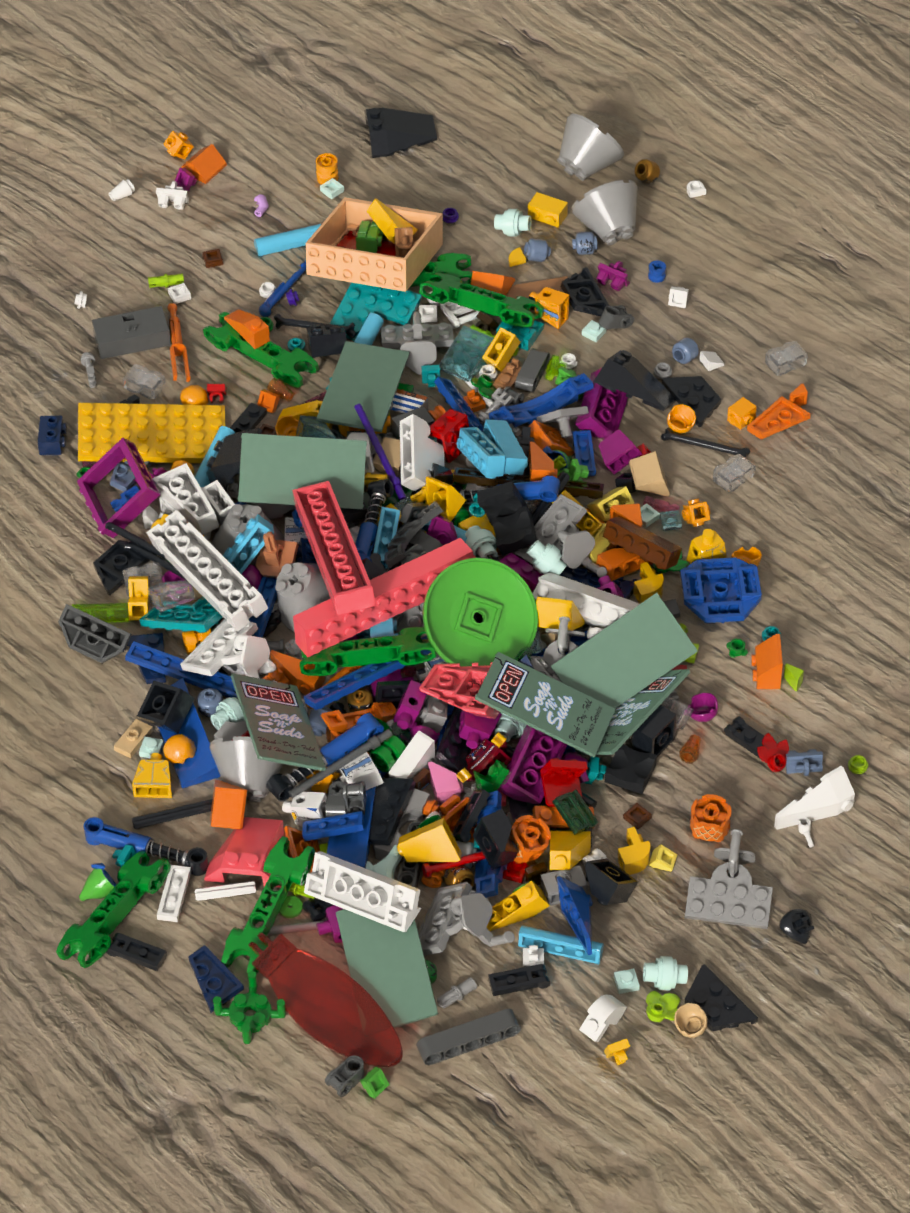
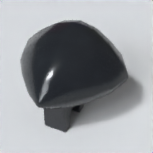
(797, 925)

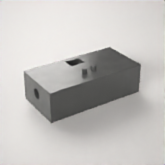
(131, 332)

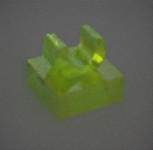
(553, 367)

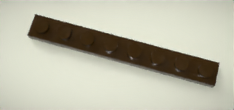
(574, 488)

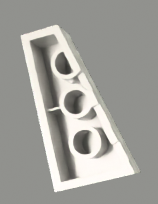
(184, 494)

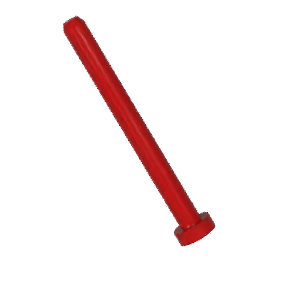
(429, 869)

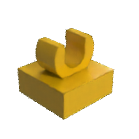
(618, 1051)

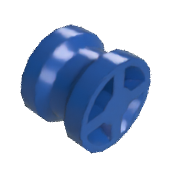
(657, 271)

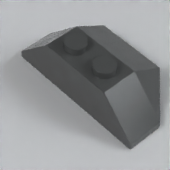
(92, 635)

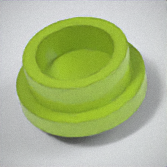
(858, 764)

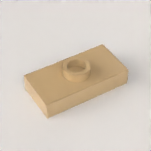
(133, 738)

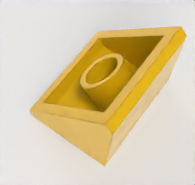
(445, 495)
(551, 609)

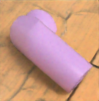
(263, 205)

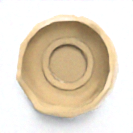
(690, 1020)

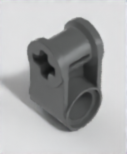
(615, 317)
(355, 797)
(335, 803)
(344, 1078)

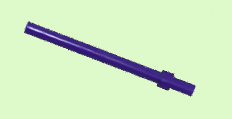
(380, 452)

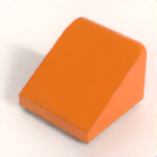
(799, 395)

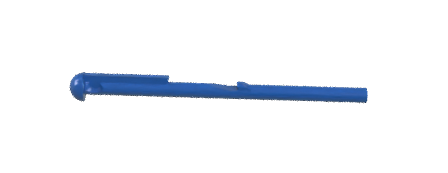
(265, 308)

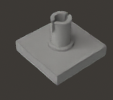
(563, 416)

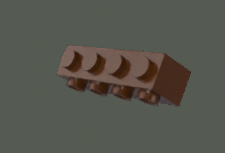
(642, 542)

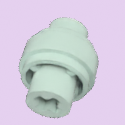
(512, 222)
(481, 542)
(546, 558)
(227, 710)
(509, 727)
(665, 973)

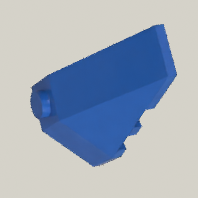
(576, 909)

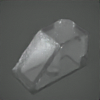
(170, 594)

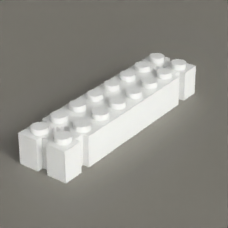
(207, 570)

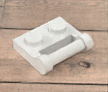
(453, 310)

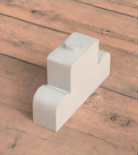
(417, 452)

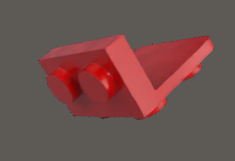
(448, 429)
(561, 777)

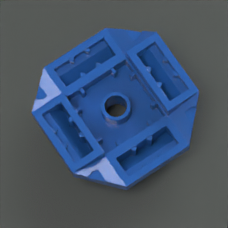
(721, 589)

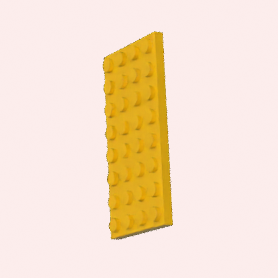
(158, 430)

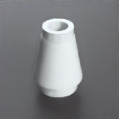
(122, 190)

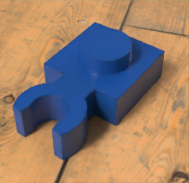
(125, 497)

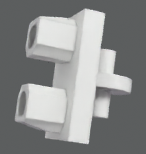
(174, 194)

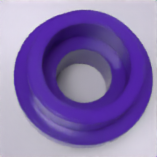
(450, 215)
(292, 297)

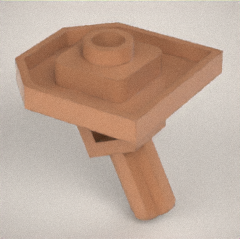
(275, 555)

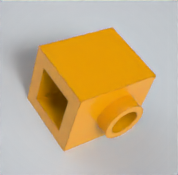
(741, 413)

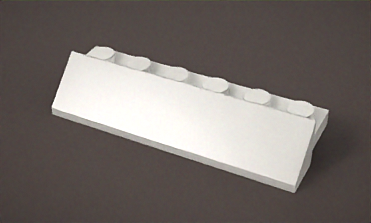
(595, 606)
(363, 891)

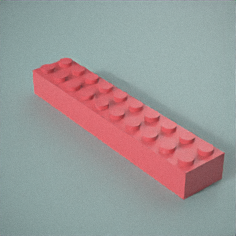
(333, 548)
(393, 594)

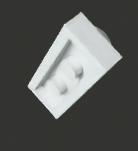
(174, 893)

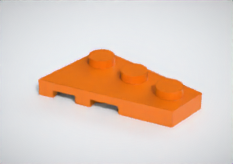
(777, 418)

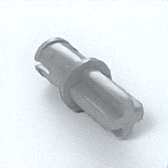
(457, 993)

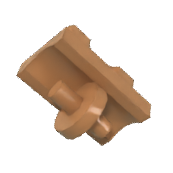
(403, 241)

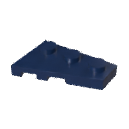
(154, 641)
(213, 977)

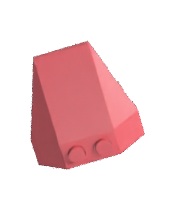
(458, 687)
(246, 850)

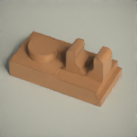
(508, 375)

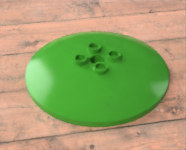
(485, 589)

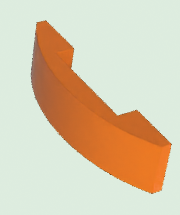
(342, 722)

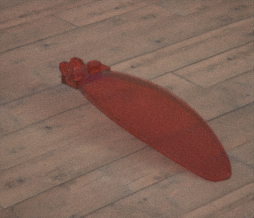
(328, 1003)

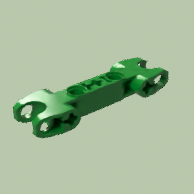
(446, 264)
(480, 299)
(284, 364)
(404, 647)
(283, 872)
(93, 935)

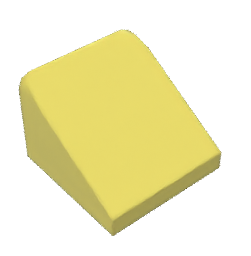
(663, 858)

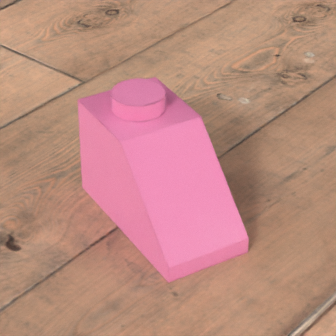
(444, 783)

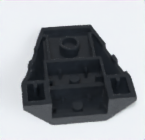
(397, 130)
(630, 376)
(227, 458)

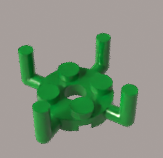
(246, 1002)

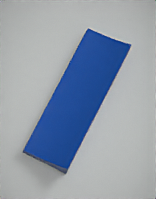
(202, 765)
(354, 846)

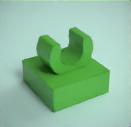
(374, 1082)

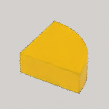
(516, 257)

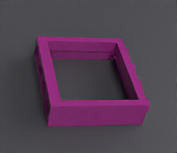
(101, 468)

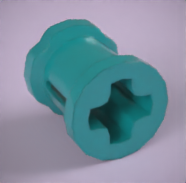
(475, 509)

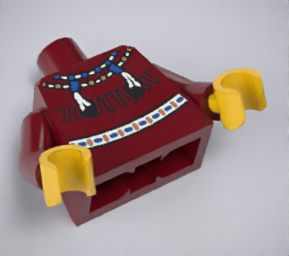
(484, 757)

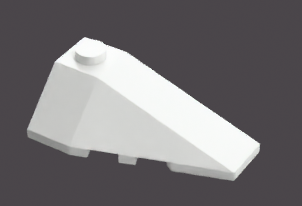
(825, 800)

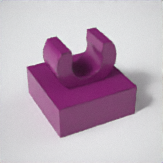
(185, 179)

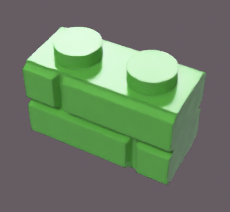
(369, 237)

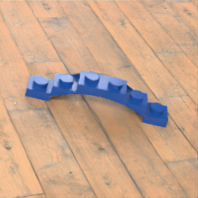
(555, 399)
(486, 878)

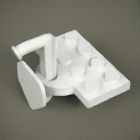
(229, 647)

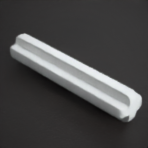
(225, 890)

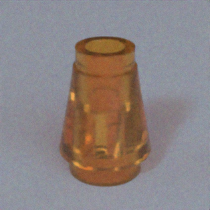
(279, 387)
(690, 750)

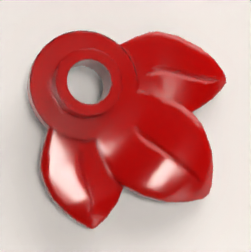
(773, 753)

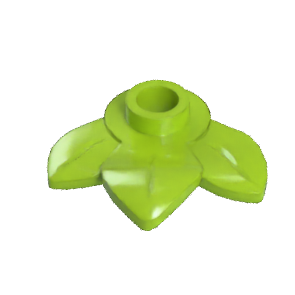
(661, 1006)

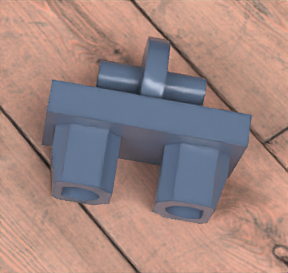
(804, 762)

